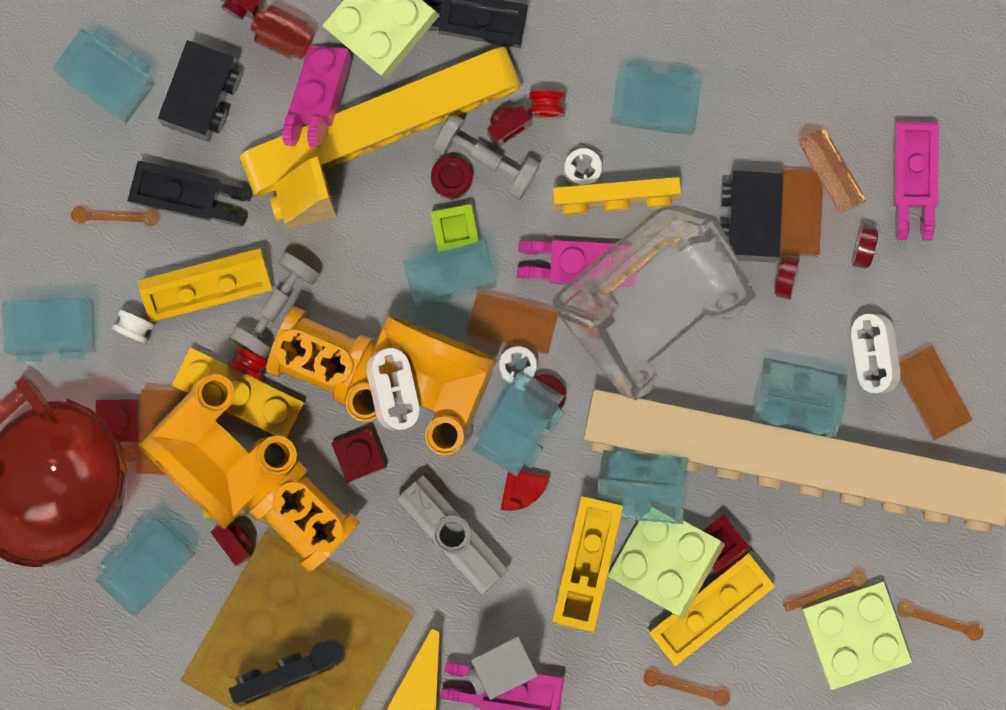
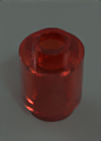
(282, 32)

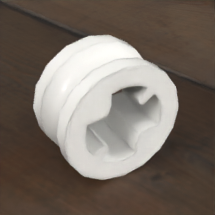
(569, 169)
(132, 326)
(506, 359)

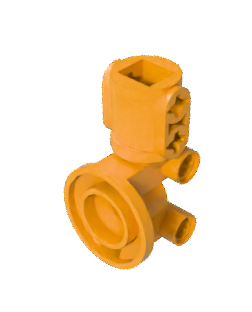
(444, 371)
(227, 478)

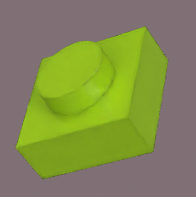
(454, 227)

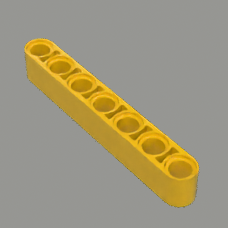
(388, 118)

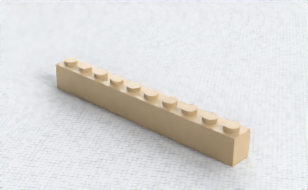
(799, 459)

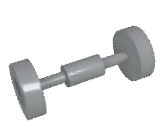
(486, 156)
(275, 304)

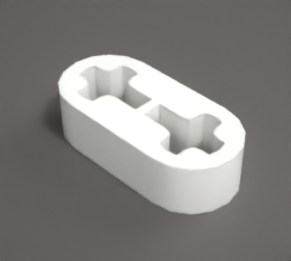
(875, 354)
(402, 386)

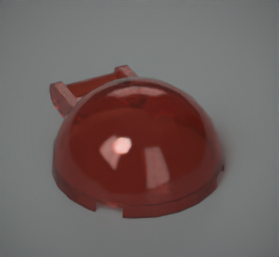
(57, 479)

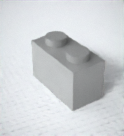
(501, 669)

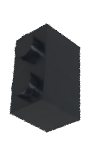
(200, 91)
(753, 214)

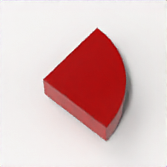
(522, 490)

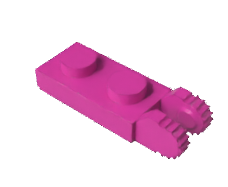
(316, 94)
(916, 175)
(567, 259)
(537, 694)

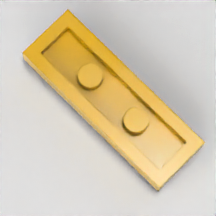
(616, 196)
(205, 285)
(252, 400)
(712, 609)

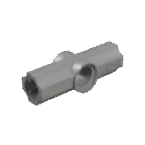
(434, 512)

